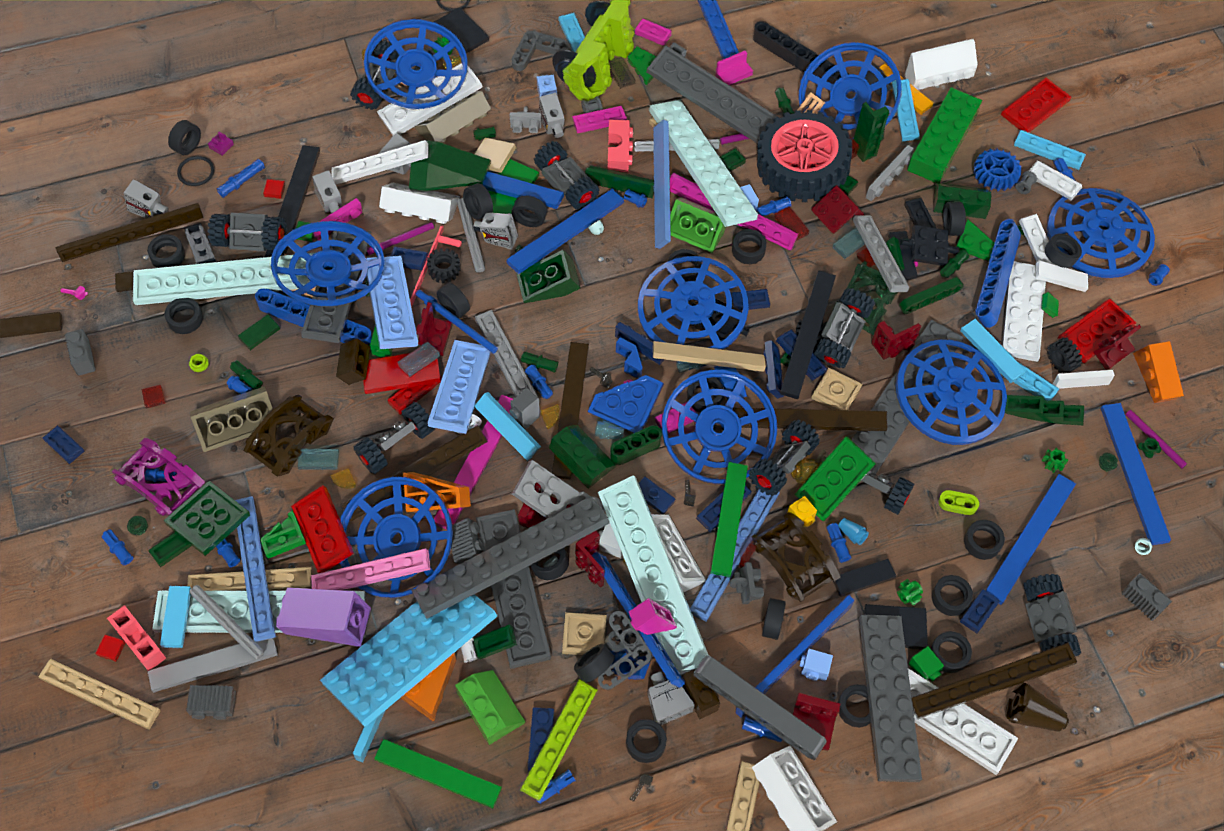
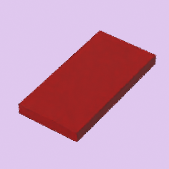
(1036, 105)
(1096, 328)
(386, 375)
(322, 529)

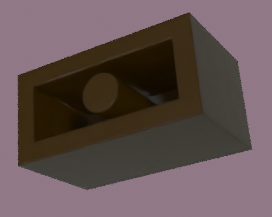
(353, 361)
(702, 696)

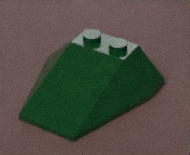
(447, 168)

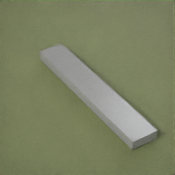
(881, 254)
(505, 355)
(207, 665)

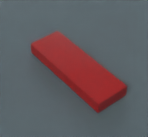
(408, 395)

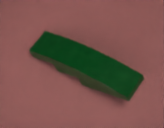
(1044, 410)

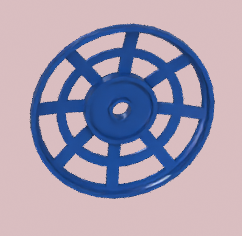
(412, 58)
(852, 82)
(1104, 238)
(327, 258)
(693, 314)
(946, 396)
(718, 415)
(395, 524)

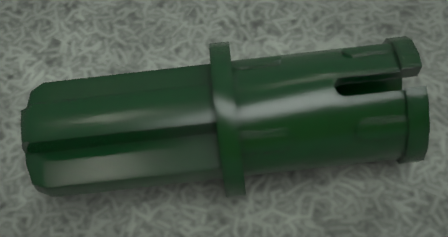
(784, 102)
(954, 264)
(539, 361)
(246, 375)

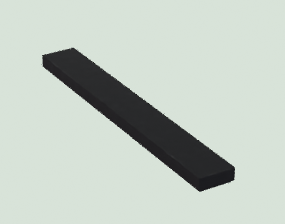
(297, 189)
(808, 335)

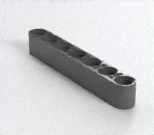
(760, 707)

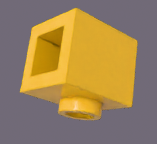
(803, 510)

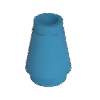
(853, 531)

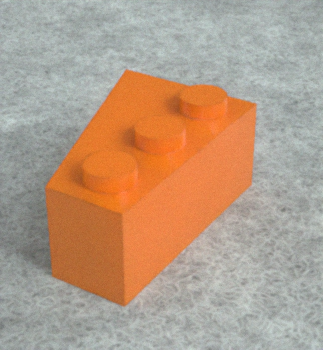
(1159, 371)
(451, 493)
(429, 691)

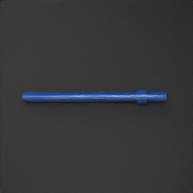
(456, 321)

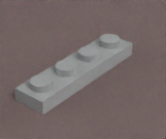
(888, 174)

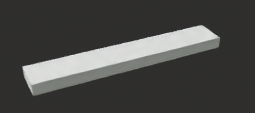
(380, 162)

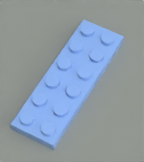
(392, 305)
(459, 387)

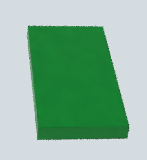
(515, 170)
(836, 477)

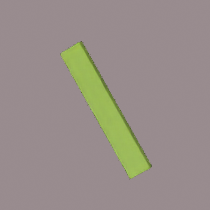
(558, 740)

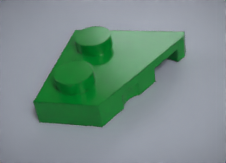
(641, 61)
(975, 242)
(283, 537)

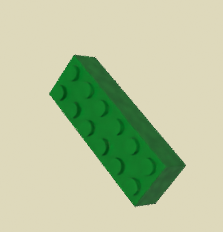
(944, 135)

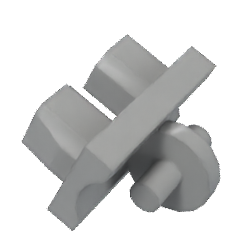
(525, 120)

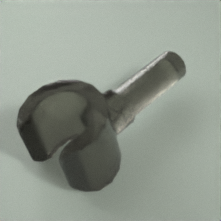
(605, 378)
(689, 498)
(645, 780)

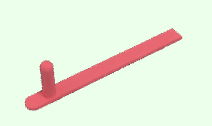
(439, 238)

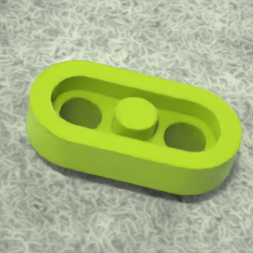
(958, 502)

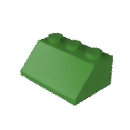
(696, 224)
(489, 705)

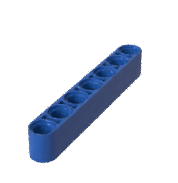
(998, 273)
(291, 306)

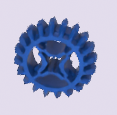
(1001, 171)

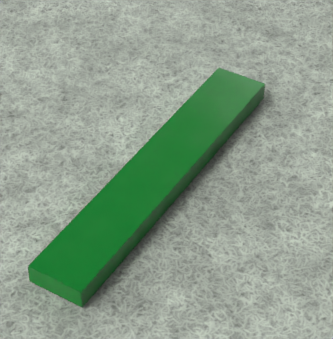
(729, 519)
(438, 773)

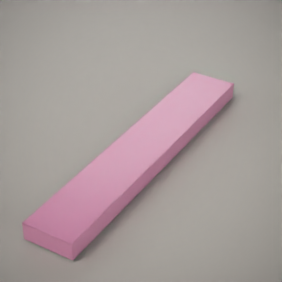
(373, 571)

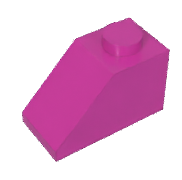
(651, 618)

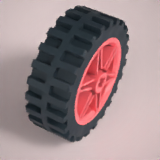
(804, 143)

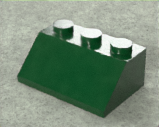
(975, 200)
(581, 455)

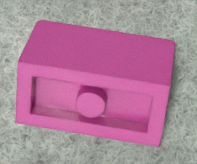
(733, 68)

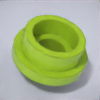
(198, 358)

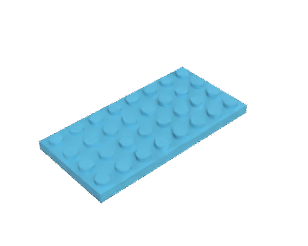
(403, 656)

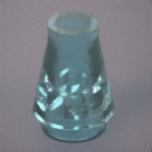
(606, 430)

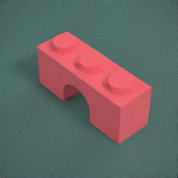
(619, 135)
(136, 638)

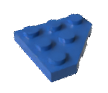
(628, 403)

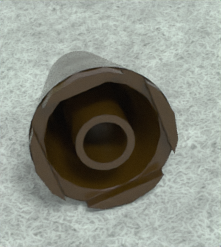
(1035, 710)

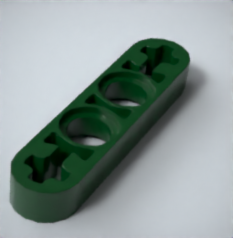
(931, 295)

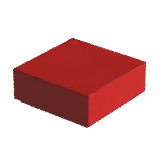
(274, 188)
(110, 648)

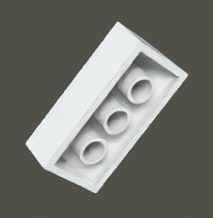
(942, 64)
(418, 202)
(678, 553)
(793, 792)

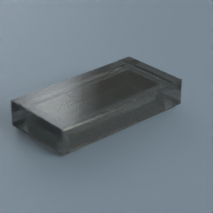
(621, 72)

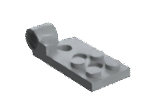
(550, 485)

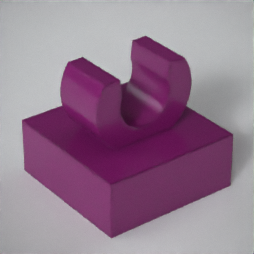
(220, 143)

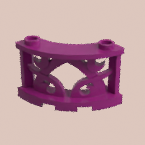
(147, 452)

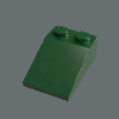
(549, 278)

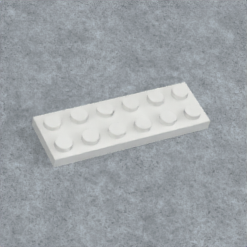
(402, 119)
(1023, 313)
(965, 730)

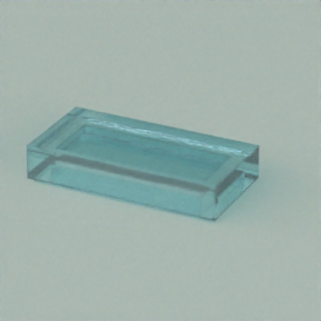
(849, 243)
(418, 359)
(318, 459)

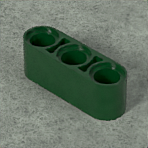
(641, 438)

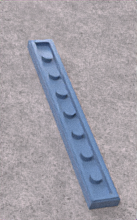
(661, 184)
(748, 526)
(255, 574)

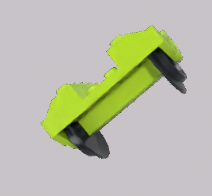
(610, 36)

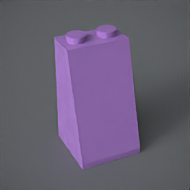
(324, 615)

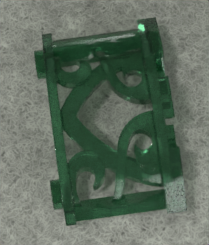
(871, 276)

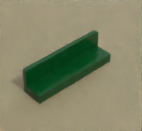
(870, 131)
(620, 181)

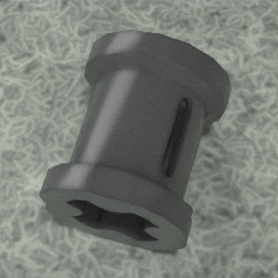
(591, 105)
(1026, 182)

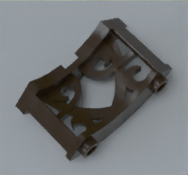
(315, 426)
(792, 527)

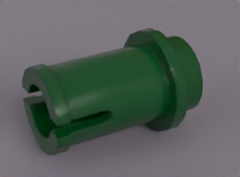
(484, 133)

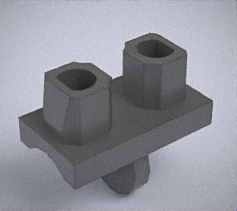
(745, 584)

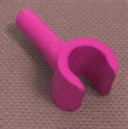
(79, 293)

